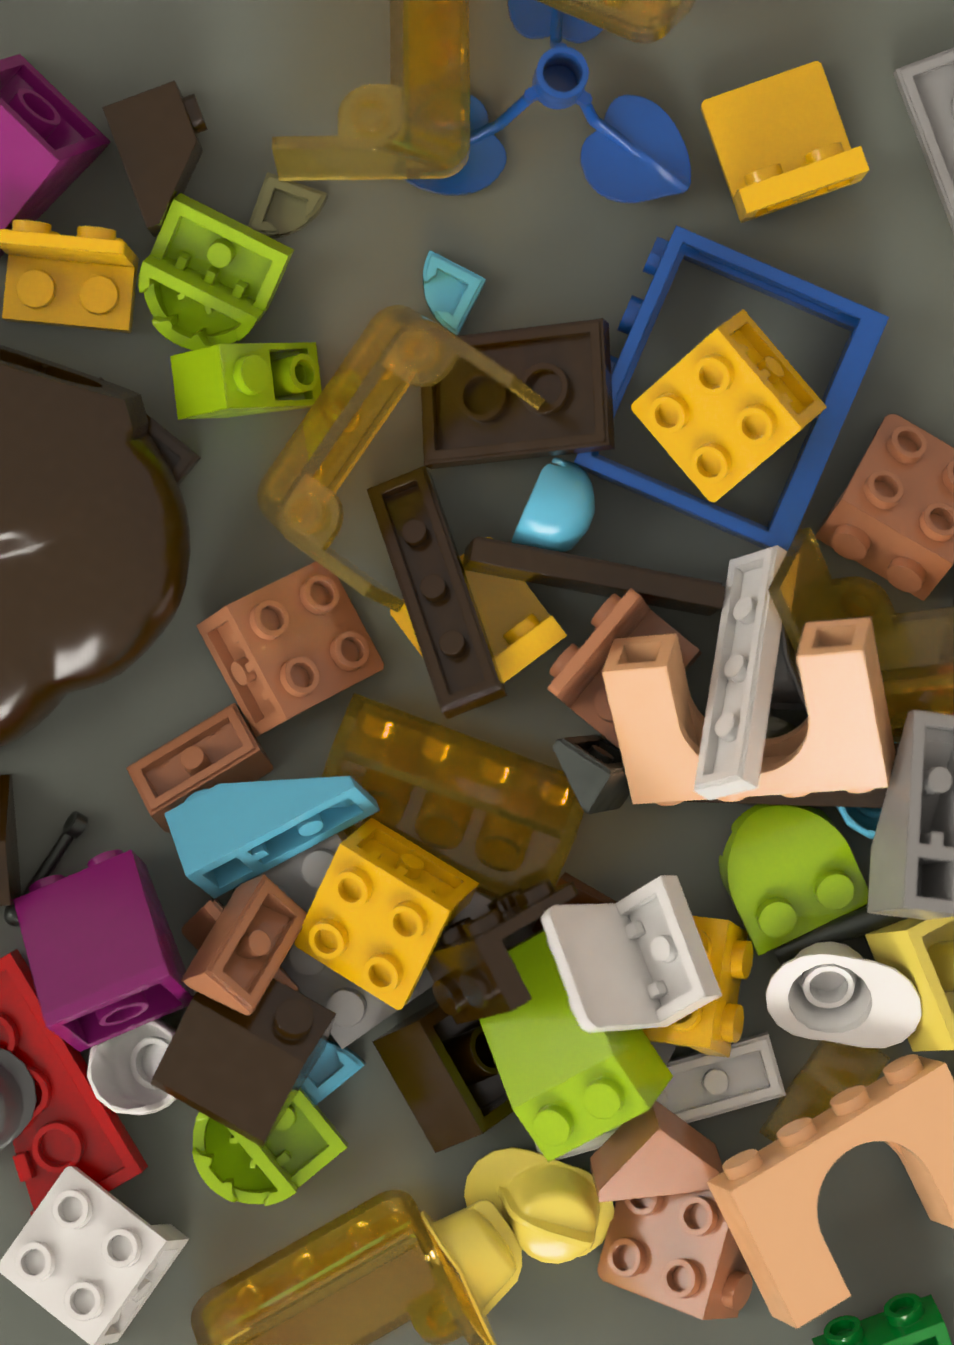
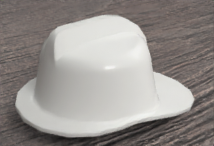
(843, 998)

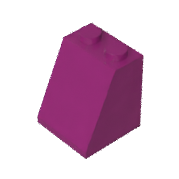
(41, 142)
(101, 950)

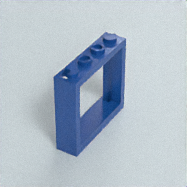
(637, 322)

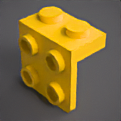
(721, 1020)

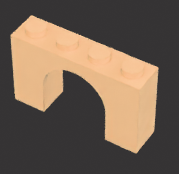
(837, 748)
(774, 1191)

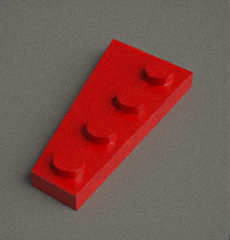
(68, 1119)

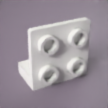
(90, 1258)

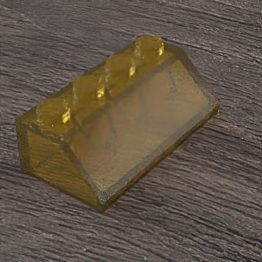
(459, 796)

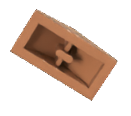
(654, 1158)

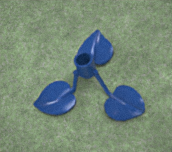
(629, 157)

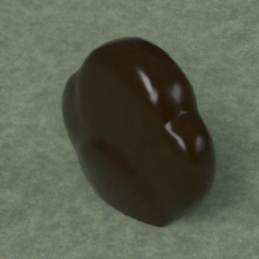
(86, 536)

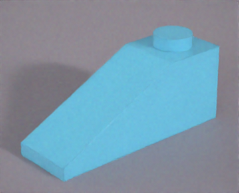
(250, 827)

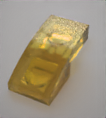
(825, 1074)

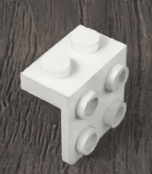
(631, 959)

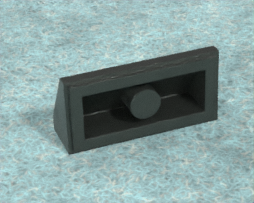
(593, 772)

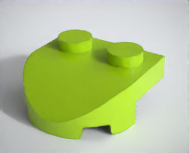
(209, 276)
(789, 873)
(271, 1173)

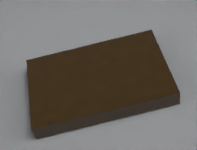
(481, 422)

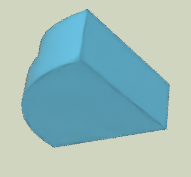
(450, 291)
(331, 1071)

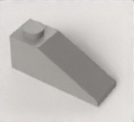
(916, 825)

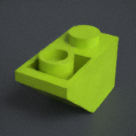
(245, 379)

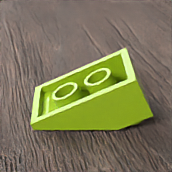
(556, 1074)

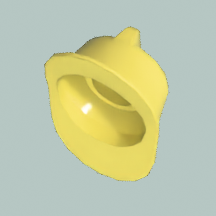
(544, 1203)
(482, 1252)

